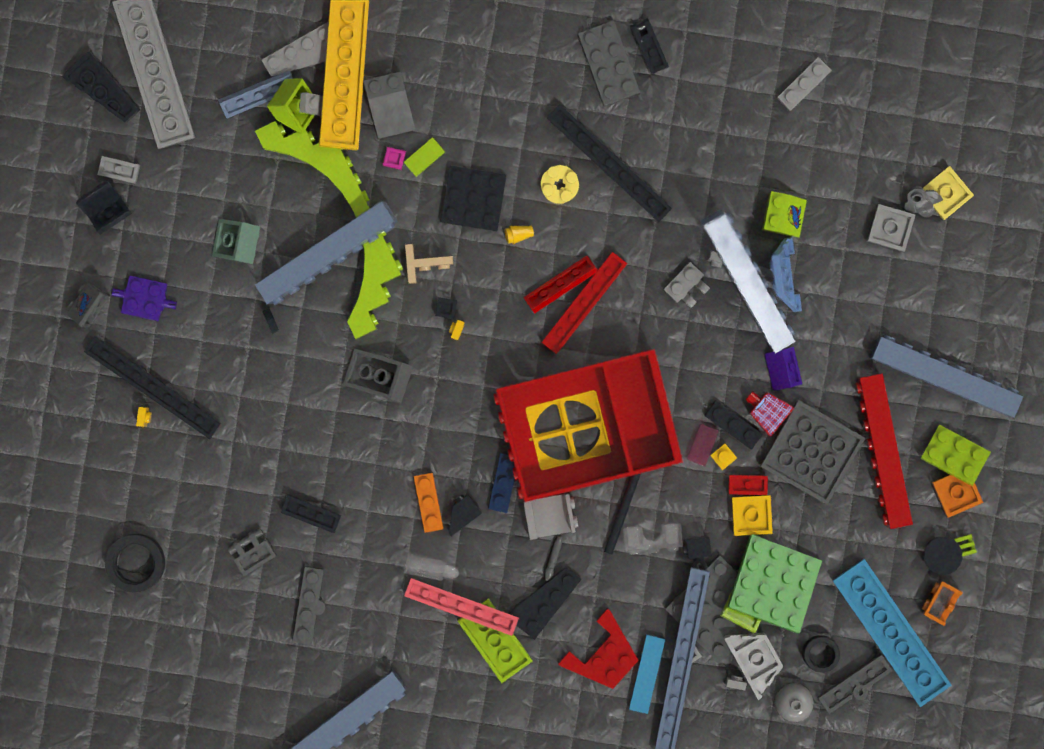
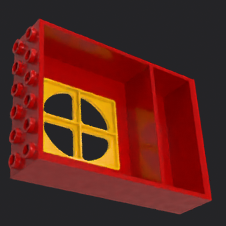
(629, 412)

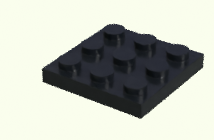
(473, 198)

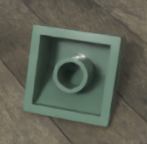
(236, 241)

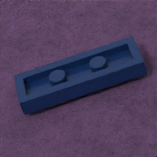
(503, 484)

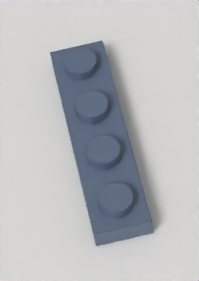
(253, 95)

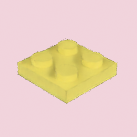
(951, 189)

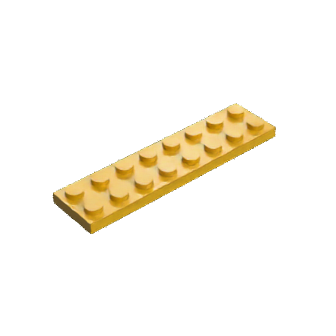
(344, 74)

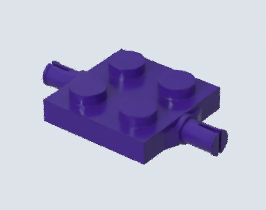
(144, 298)

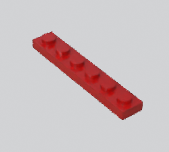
(584, 303)

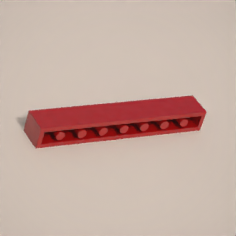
(884, 451)

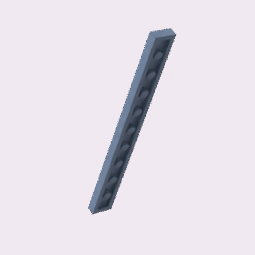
(682, 658)

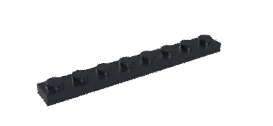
(609, 163)
(152, 387)

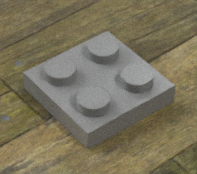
(891, 227)

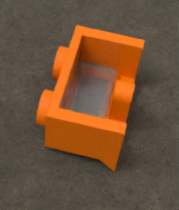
(941, 603)

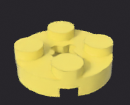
(569, 179)

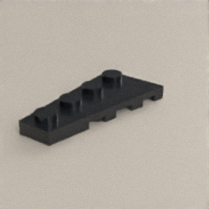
(99, 84)
(543, 603)

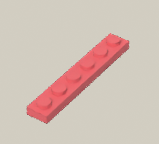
(461, 607)

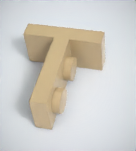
(423, 264)

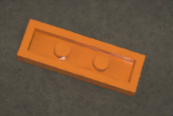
(428, 502)

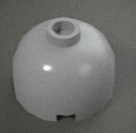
(794, 702)

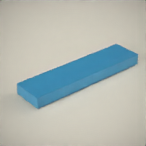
(647, 674)

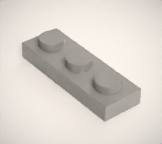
(804, 84)

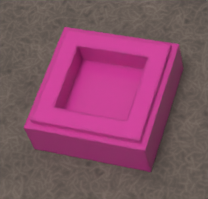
(394, 158)

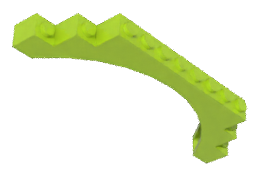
(379, 262)

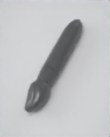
(549, 571)

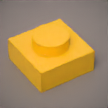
(456, 329)
(143, 417)
(723, 456)

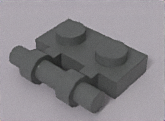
(256, 556)

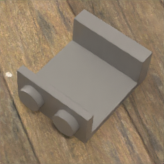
(550, 516)

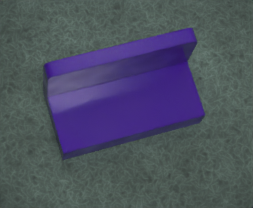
(783, 369)

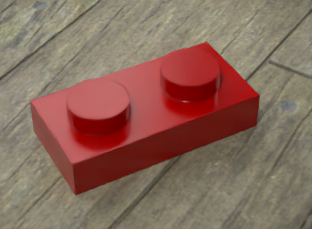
(748, 484)

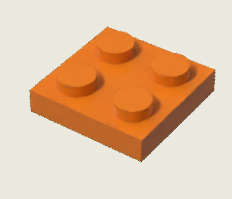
(956, 495)

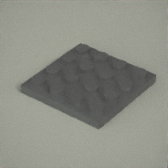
(812, 452)
(712, 625)

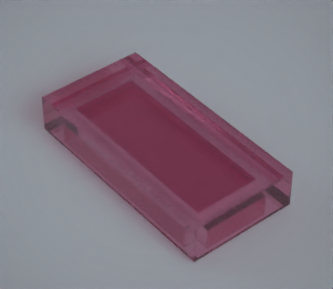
(702, 445)

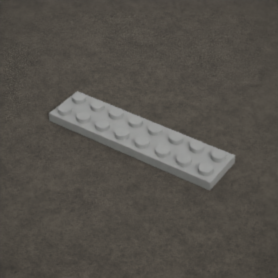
(154, 72)

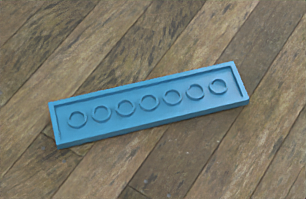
(891, 632)

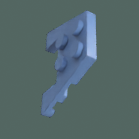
(782, 271)

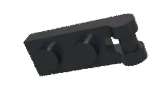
(649, 47)

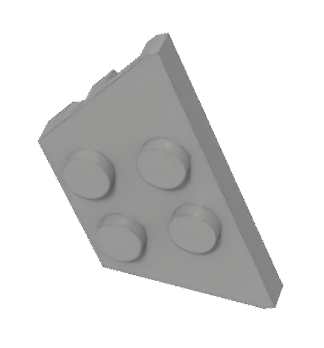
(755, 658)

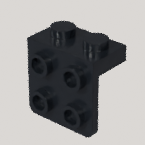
(103, 207)

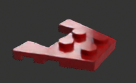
(609, 661)

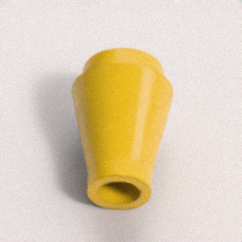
(518, 233)

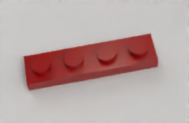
(560, 284)

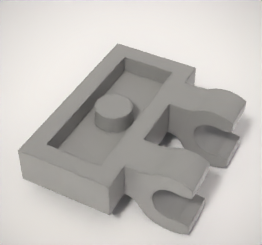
(683, 282)

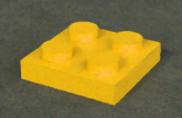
(752, 515)

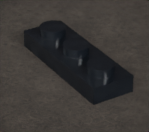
(733, 425)
(311, 513)

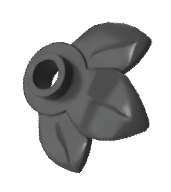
(923, 202)

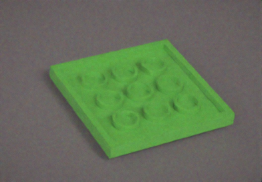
(774, 584)

